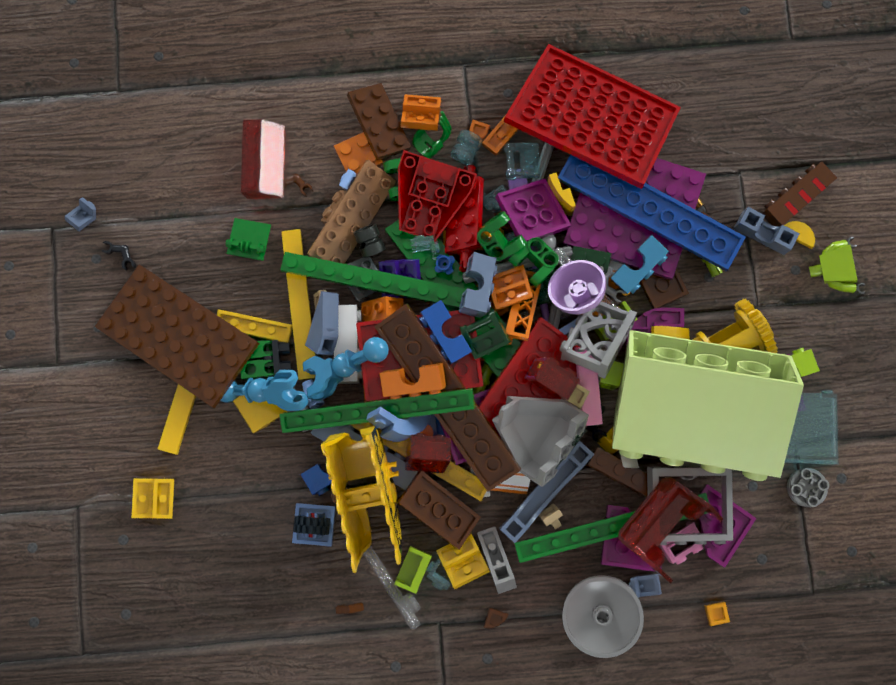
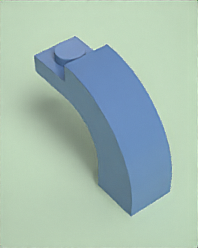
(394, 428)

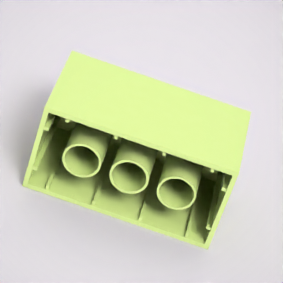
(706, 405)

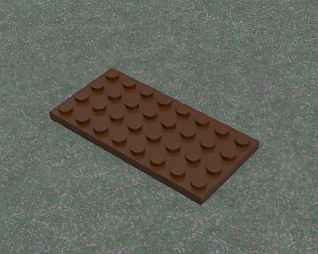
(177, 336)

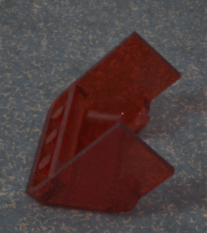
(658, 517)

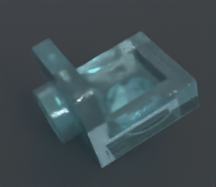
(489, 200)
(423, 243)
(438, 580)

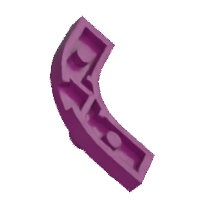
(658, 317)

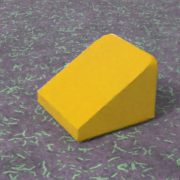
(606, 442)

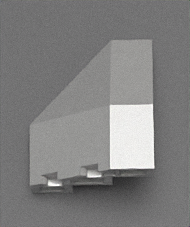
(539, 433)

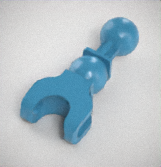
(332, 371)
(274, 390)

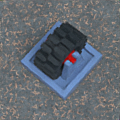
(314, 524)

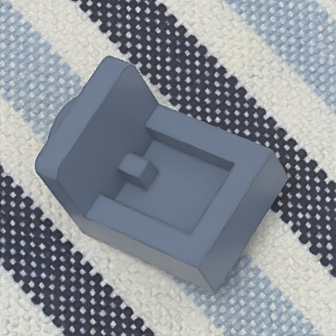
(81, 215)
(646, 585)

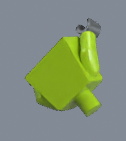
(838, 267)

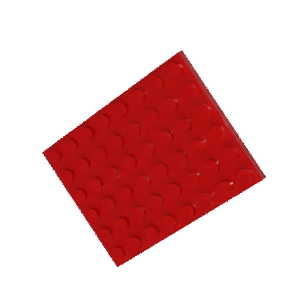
(593, 115)

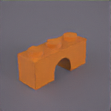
(396, 384)

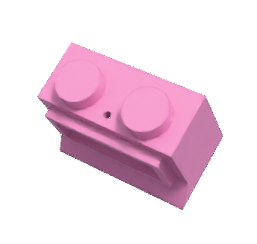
(681, 557)

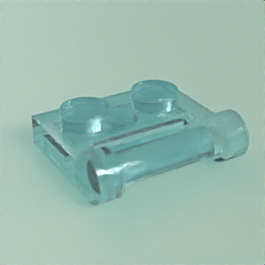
(528, 160)

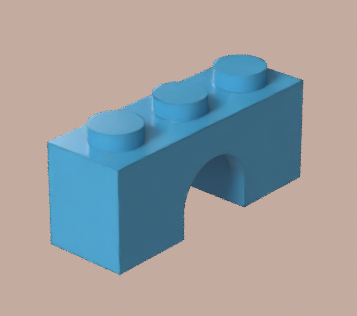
(652, 253)

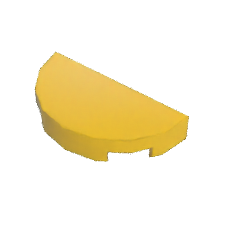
(806, 234)

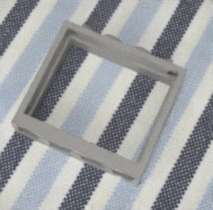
(727, 503)

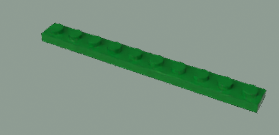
(371, 279)
(357, 412)
(575, 536)

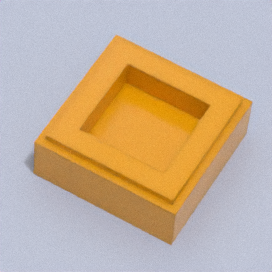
(717, 613)

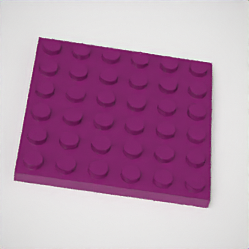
(608, 231)

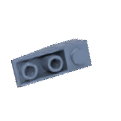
(324, 326)

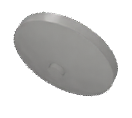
(603, 616)

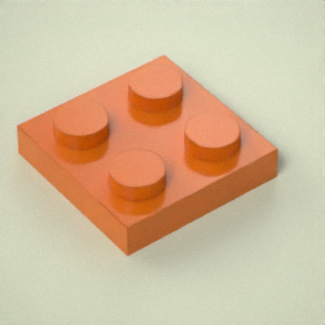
(355, 152)

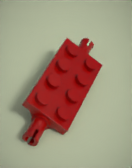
(466, 223)

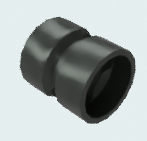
(369, 240)

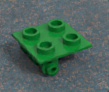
(248, 239)

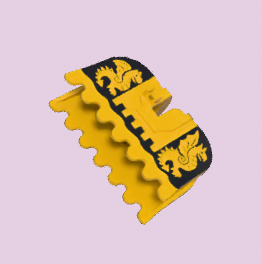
(357, 460)

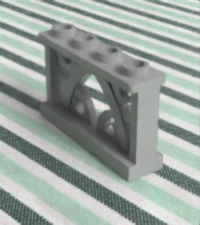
(622, 323)

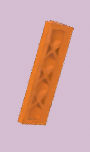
(514, 315)

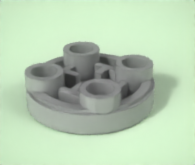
(807, 487)

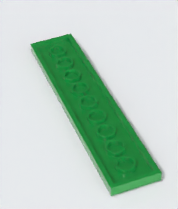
(496, 359)

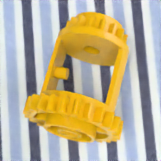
(748, 331)

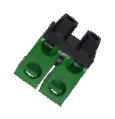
(267, 360)

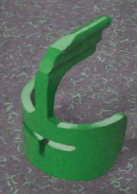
(421, 139)

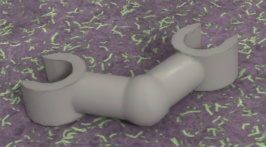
(610, 291)

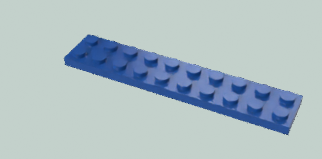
(656, 212)

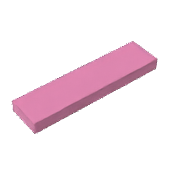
(592, 404)

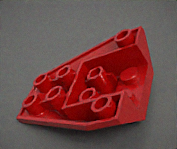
(430, 194)

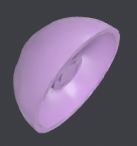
(577, 287)

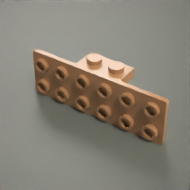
(350, 212)

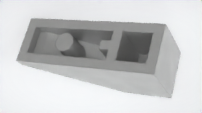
(497, 560)

